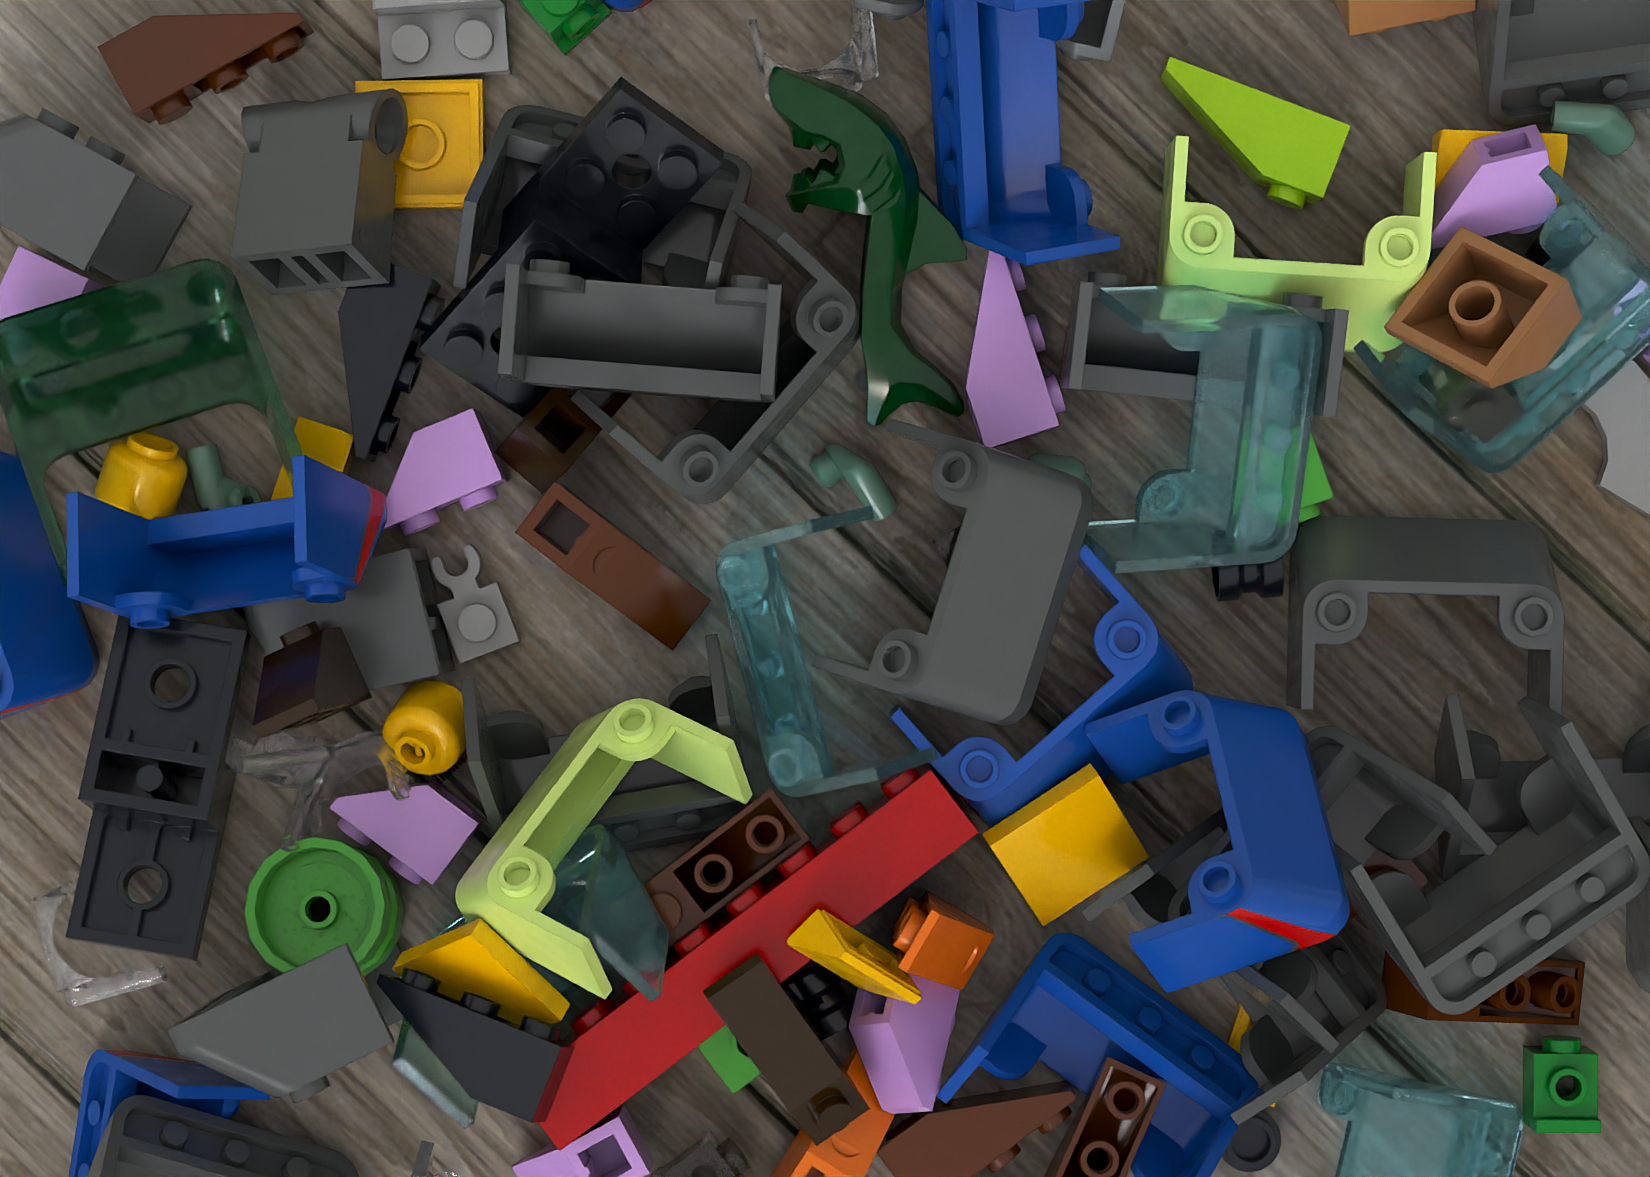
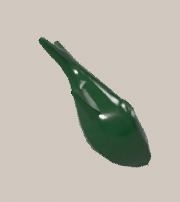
(902, 227)

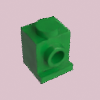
(566, 20)
(1542, 1069)

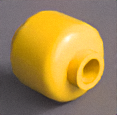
(143, 476)
(427, 727)

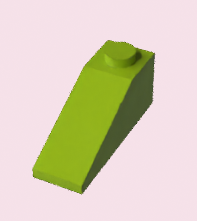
(1266, 136)

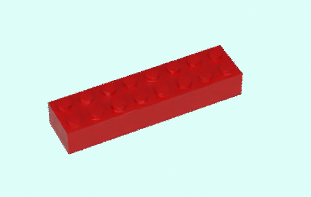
(848, 874)

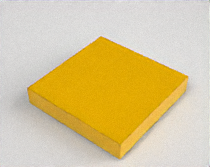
(441, 142)
(1066, 844)
(483, 963)

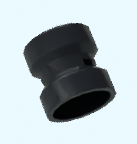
(1261, 578)
(832, 1010)

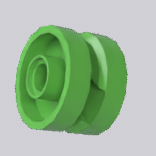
(291, 886)

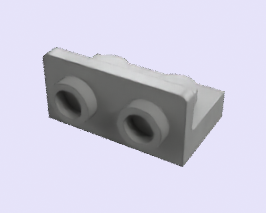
(442, 38)

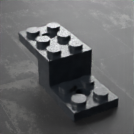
(577, 214)
(158, 787)

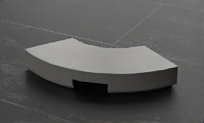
(1623, 422)

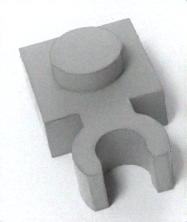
(477, 615)

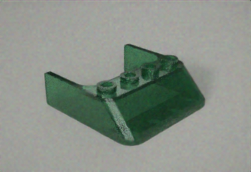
(127, 365)

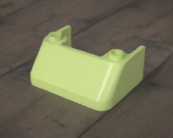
(1200, 240)
(516, 868)

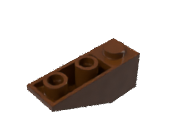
(182, 56)
(612, 565)
(724, 863)
(1540, 996)
(1108, 1124)
(973, 1131)

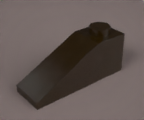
(555, 435)
(307, 681)
(787, 1049)

